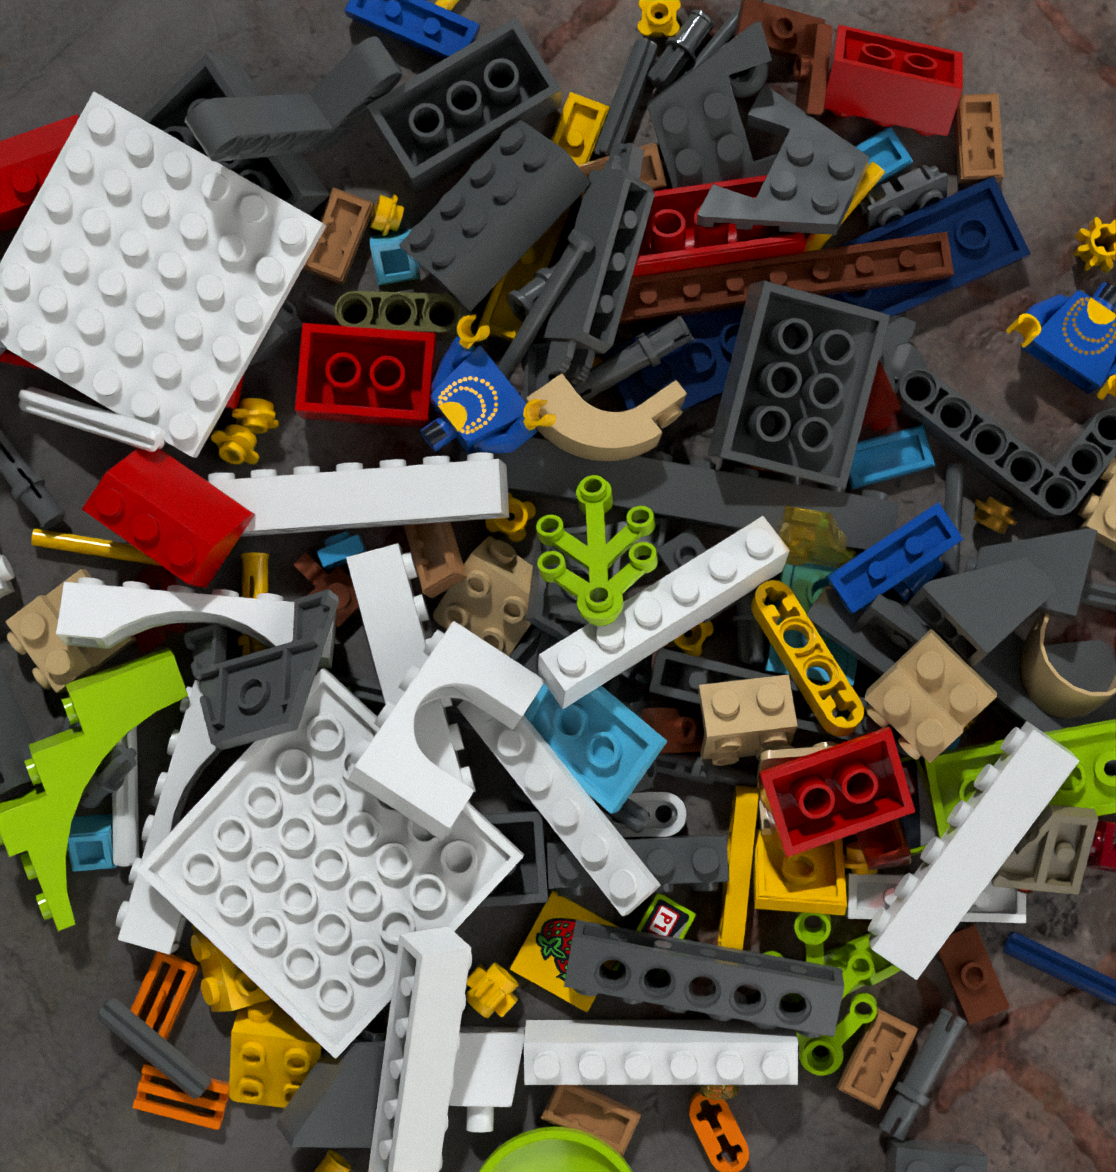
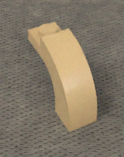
(604, 434)

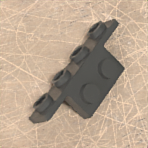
(872, 635)

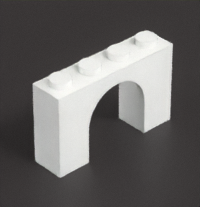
(392, 762)

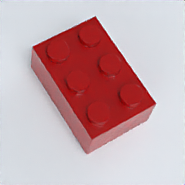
(366, 375)

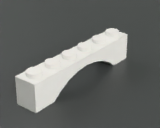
(106, 615)
(148, 916)

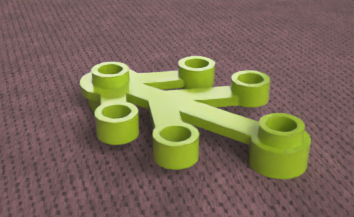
(597, 555)
(847, 1026)

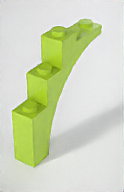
(106, 709)

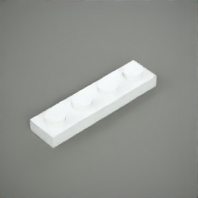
(876, 891)

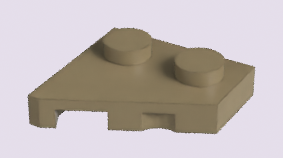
(1051, 852)

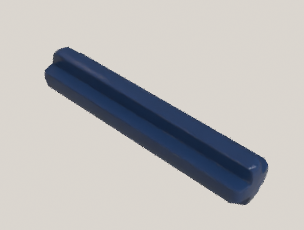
(1061, 967)

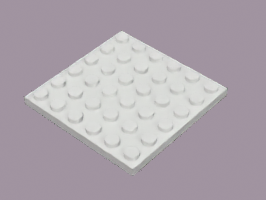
(148, 273)
(318, 876)

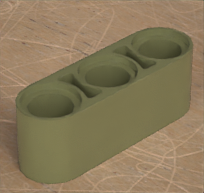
(382, 303)

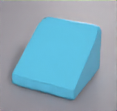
(390, 260)
(91, 843)

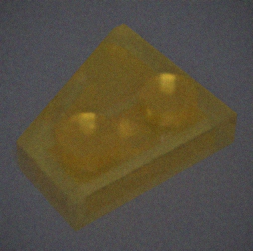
(813, 538)

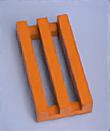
(177, 962)
(145, 1086)

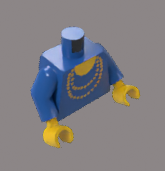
(1074, 337)
(478, 401)

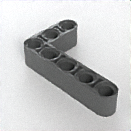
(297, 122)
(1008, 448)

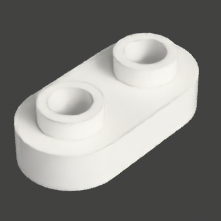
(654, 828)

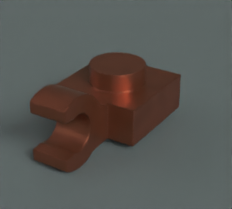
(336, 581)

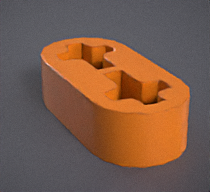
(709, 1136)

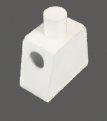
(486, 1072)

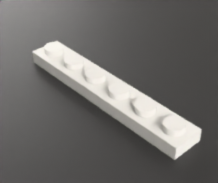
(566, 808)

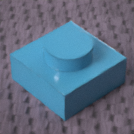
(338, 548)

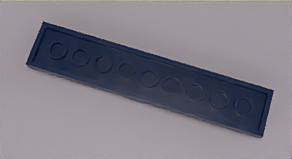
(980, 243)

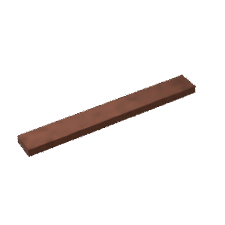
(814, 272)

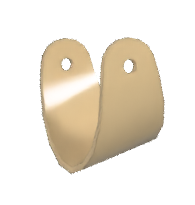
(1047, 687)

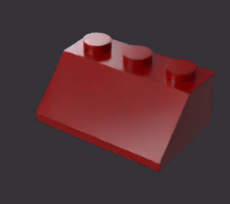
(893, 81)
(25, 166)
(169, 514)
(835, 792)

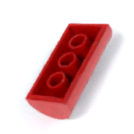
(677, 243)

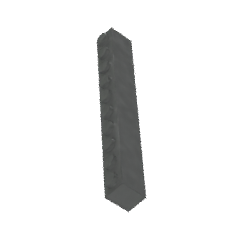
(695, 491)

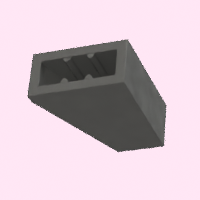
(1061, 557)
(982, 605)
(338, 1097)

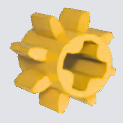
(1097, 255)
(491, 990)

